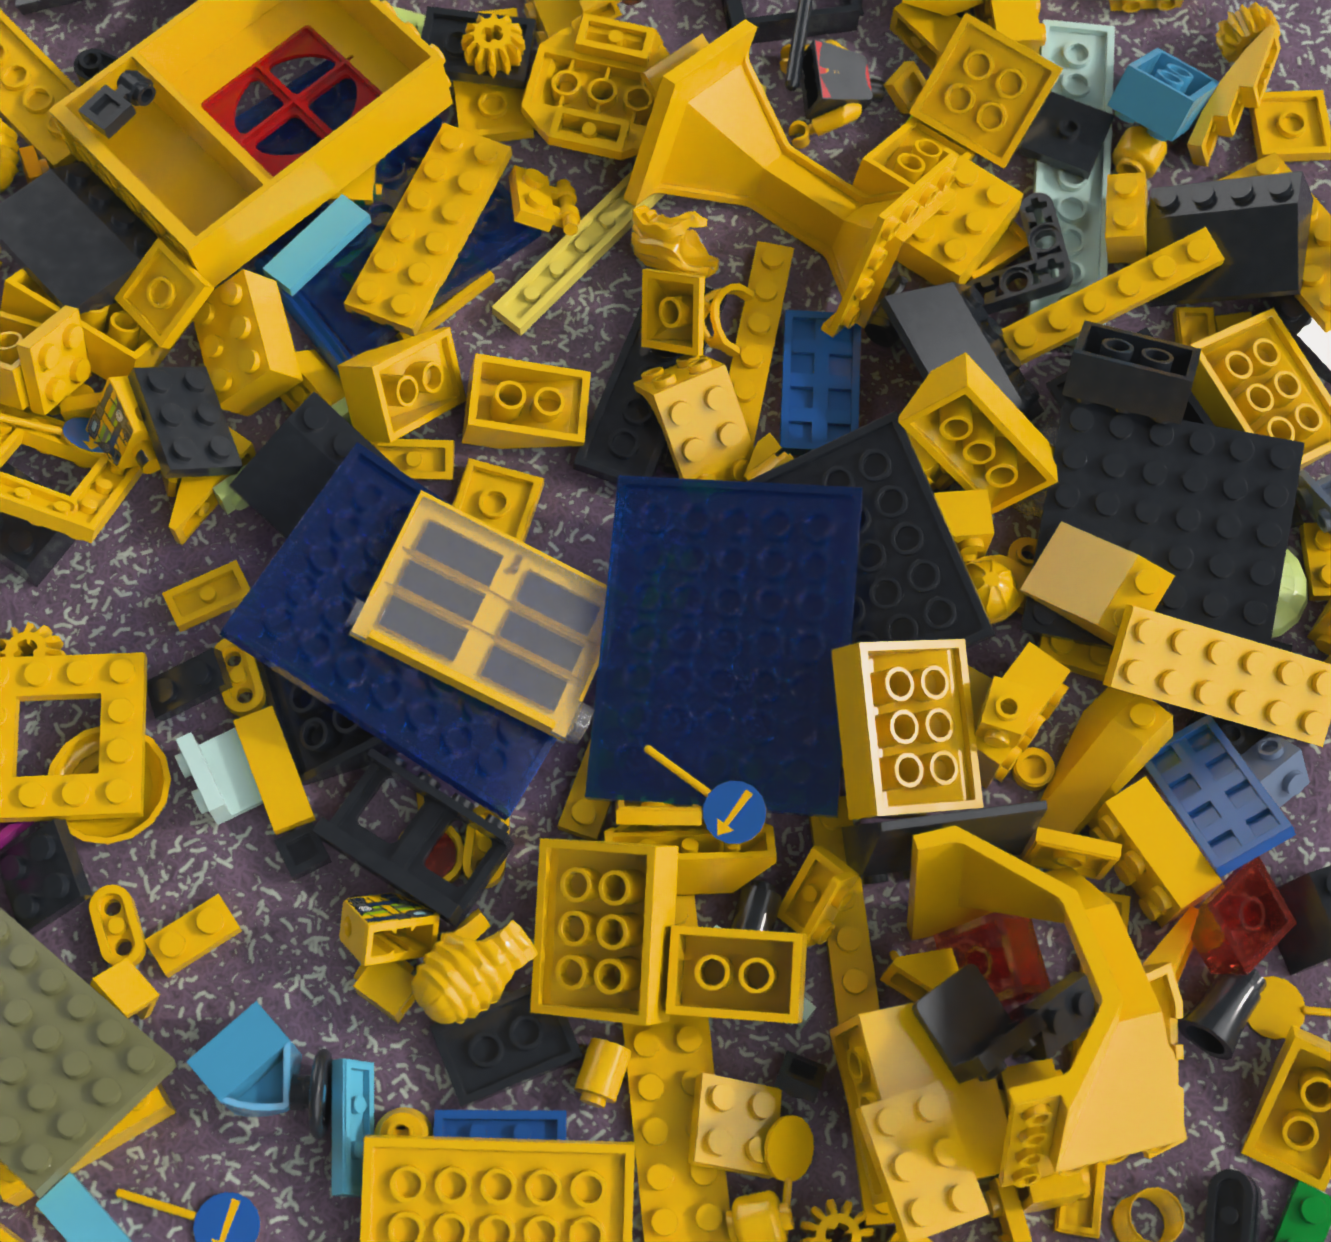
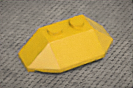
(704, 861)

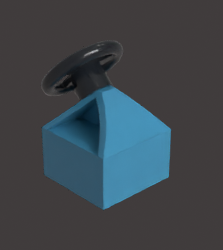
(258, 1068)

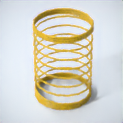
(1123, 1211)

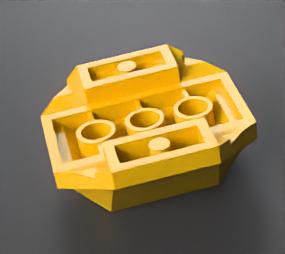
(591, 62)

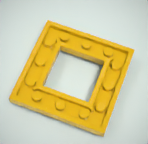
(77, 515)
(119, 785)

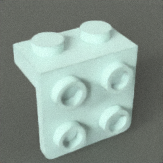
(220, 774)

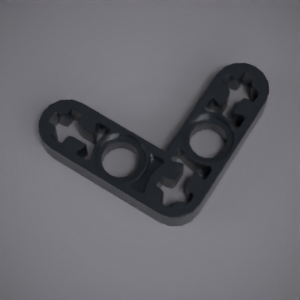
(1043, 261)

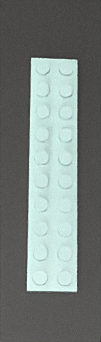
(1080, 203)

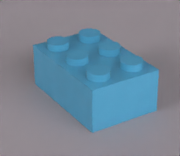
(1162, 94)

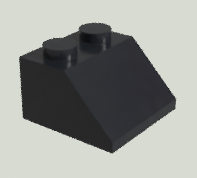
(1310, 903)

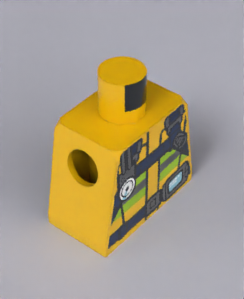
(120, 428)
(375, 928)

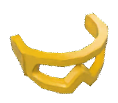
(719, 340)

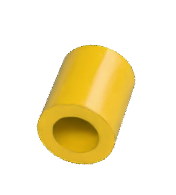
(602, 1072)

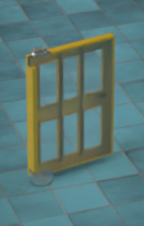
(487, 617)

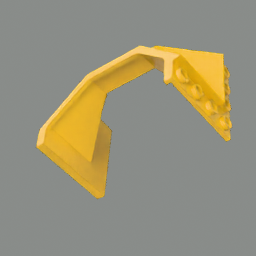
(723, 144)
(1123, 1081)

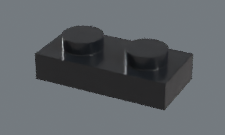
(188, 684)

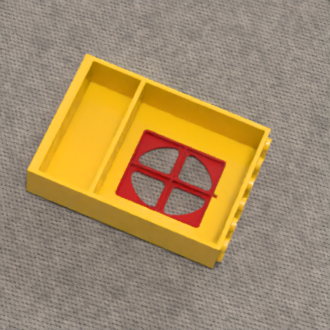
(204, 180)

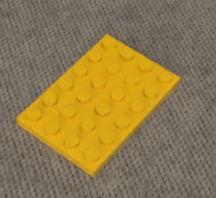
(496, 1190)

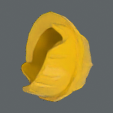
(998, 585)

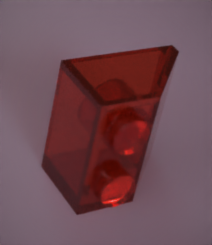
(1241, 921)
(1003, 951)

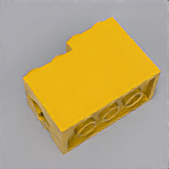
(890, 1054)

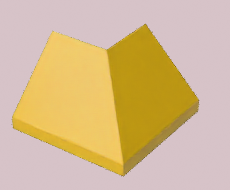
(673, 311)

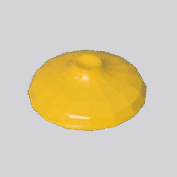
(82, 757)

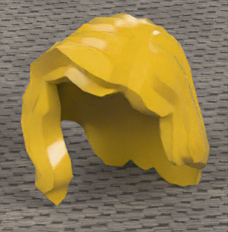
(668, 244)

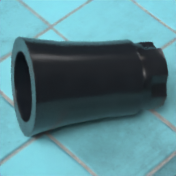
(1223, 1013)

